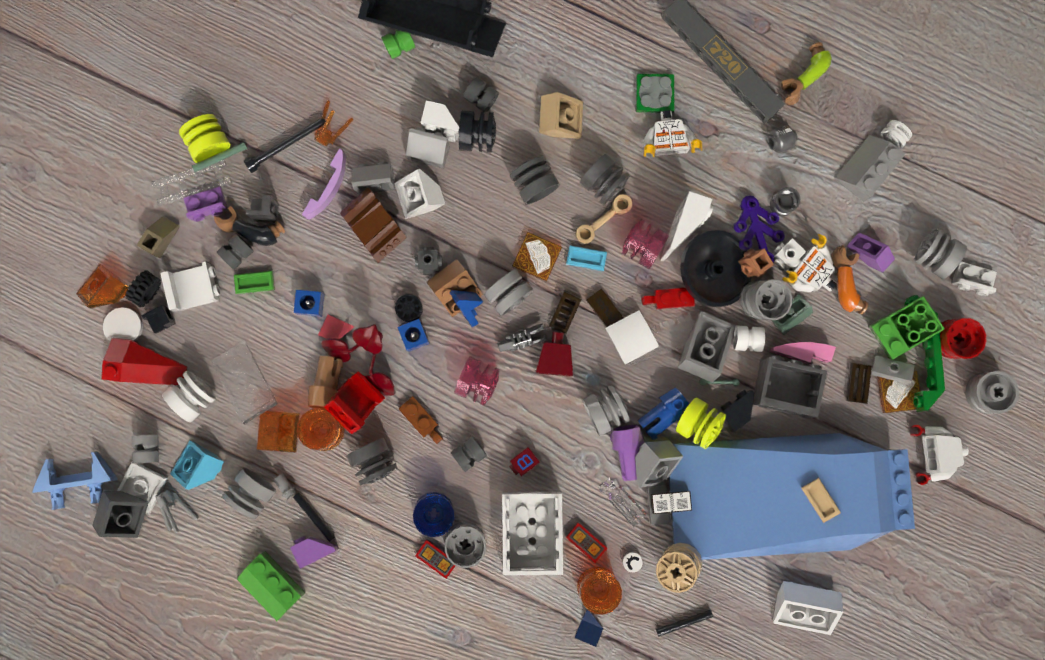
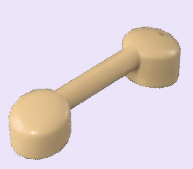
(586, 234)

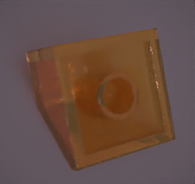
(102, 288)

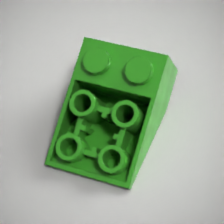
(906, 328)

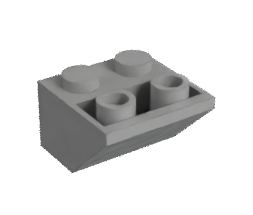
(427, 147)

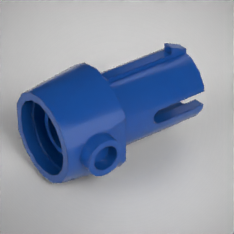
(668, 410)

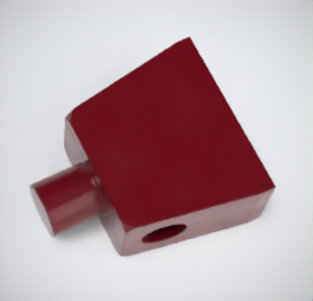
(555, 357)

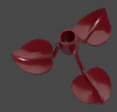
(371, 341)

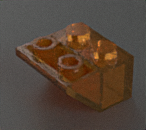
(278, 431)

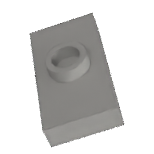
(892, 370)

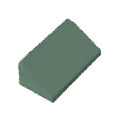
(798, 312)

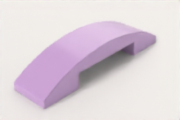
(313, 207)

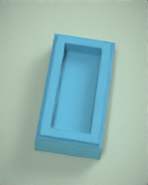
(586, 258)

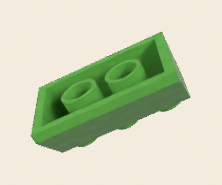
(270, 585)

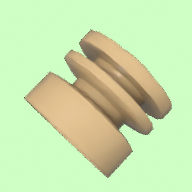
(689, 564)

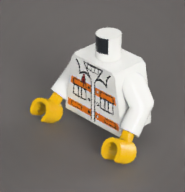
(670, 137)
(814, 269)

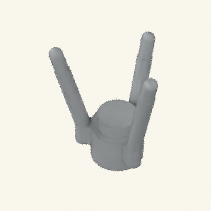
(166, 502)

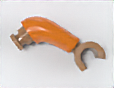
(847, 292)

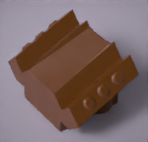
(373, 225)

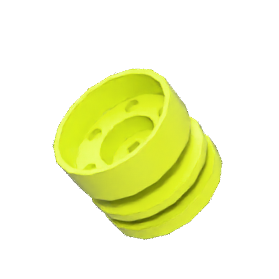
(204, 137)
(698, 421)

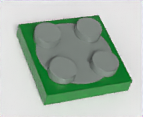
(654, 92)

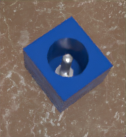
(309, 303)
(413, 335)

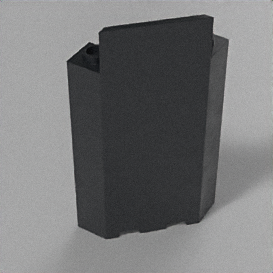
(444, 21)

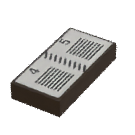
(671, 502)

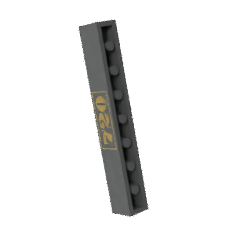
(723, 60)

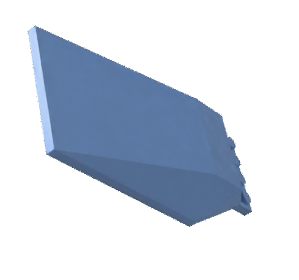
(753, 502)

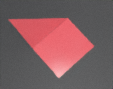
(334, 328)

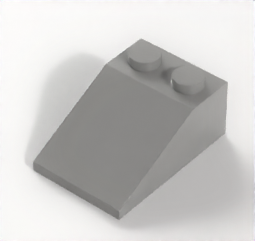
(707, 347)

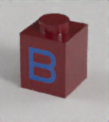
(523, 462)

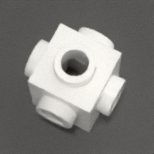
(788, 255)

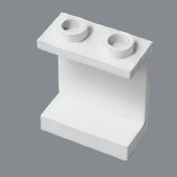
(190, 287)

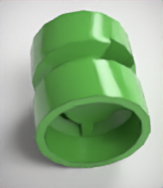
(397, 42)

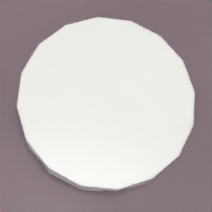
(123, 324)

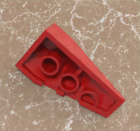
(133, 363)

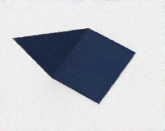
(589, 629)

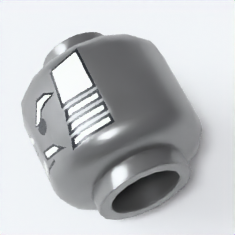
(782, 139)

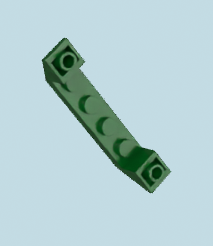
(933, 363)

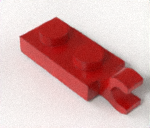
(670, 299)

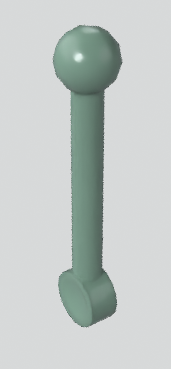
(735, 382)

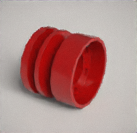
(969, 338)

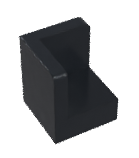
(159, 319)

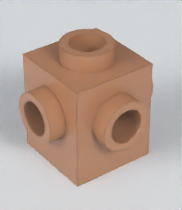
(755, 262)

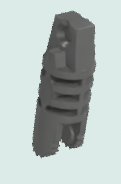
(521, 339)

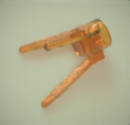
(322, 134)

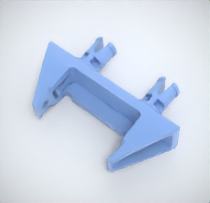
(49, 482)

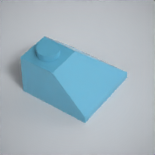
(196, 466)

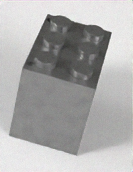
(789, 386)

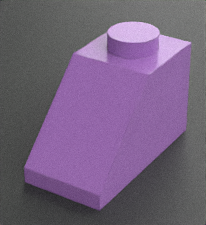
(871, 252)
(310, 550)

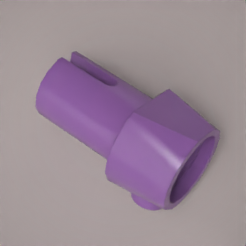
(627, 442)

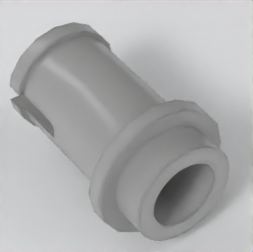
(284, 485)

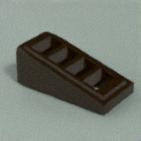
(571, 296)

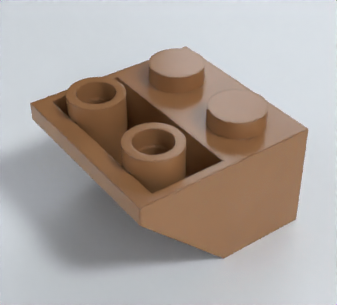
(452, 278)

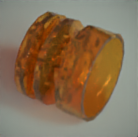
(309, 430)
(603, 600)

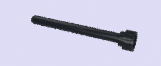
(254, 162)

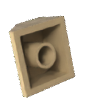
(561, 116)

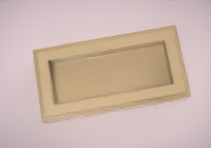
(821, 500)

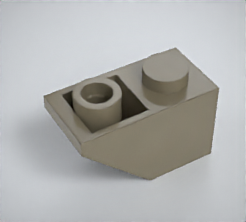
(158, 236)

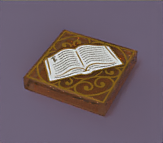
(537, 256)
(897, 395)

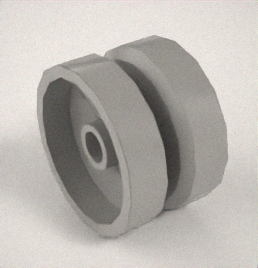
(507, 290)
(992, 392)

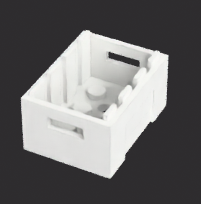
(547, 553)

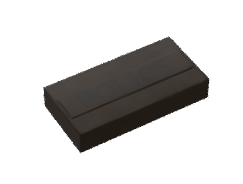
(604, 308)

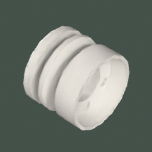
(185, 399)

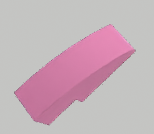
(805, 351)

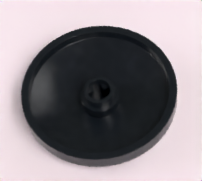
(712, 268)

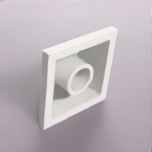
(418, 194)

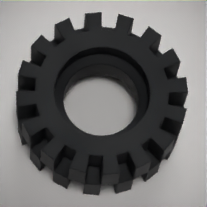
(143, 288)

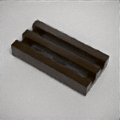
(868, 368)

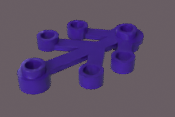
(756, 226)

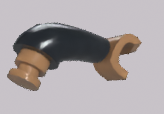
(258, 234)

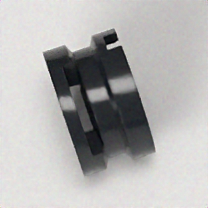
(408, 308)

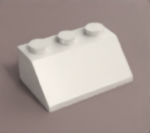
(808, 608)

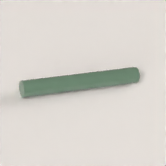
(219, 157)

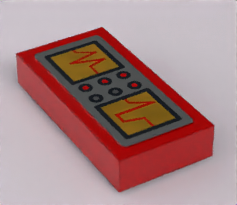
(586, 542)
(435, 558)

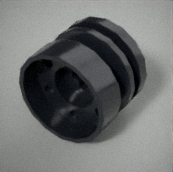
(476, 131)

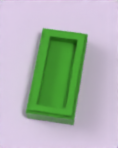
(254, 282)

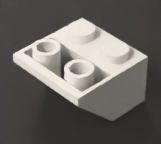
(438, 119)

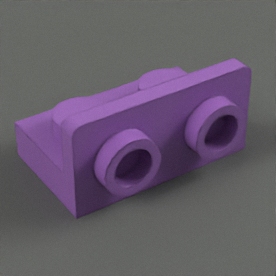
(205, 203)

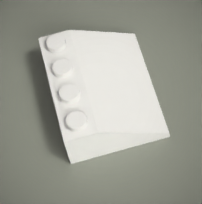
(688, 217)

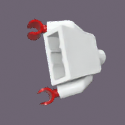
(941, 452)

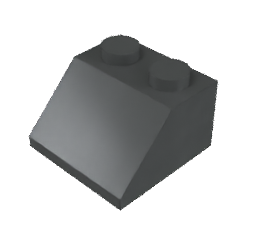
(119, 515)

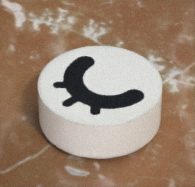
(632, 562)

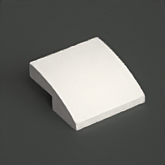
(632, 337)

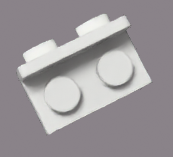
(974, 278)

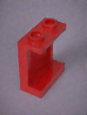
(354, 402)

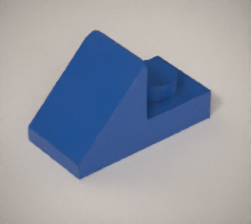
(466, 303)

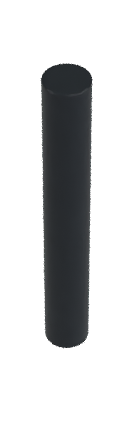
(314, 517)
(684, 623)

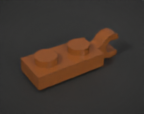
(420, 419)

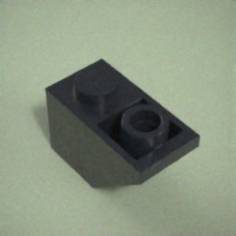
(739, 411)

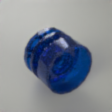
(436, 525)

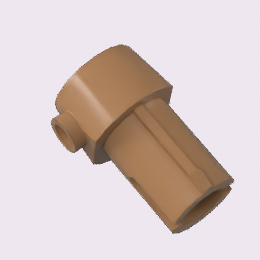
(325, 382)

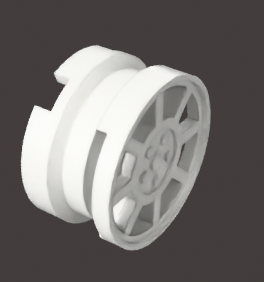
(896, 133)

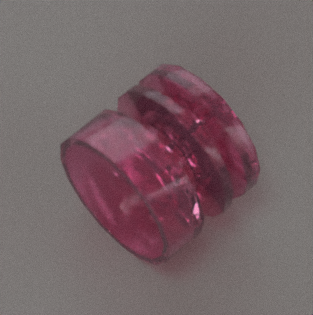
(644, 244)
(477, 381)

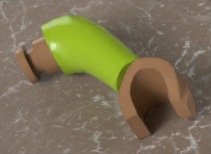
(819, 65)

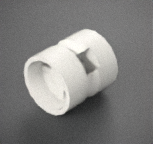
(749, 338)

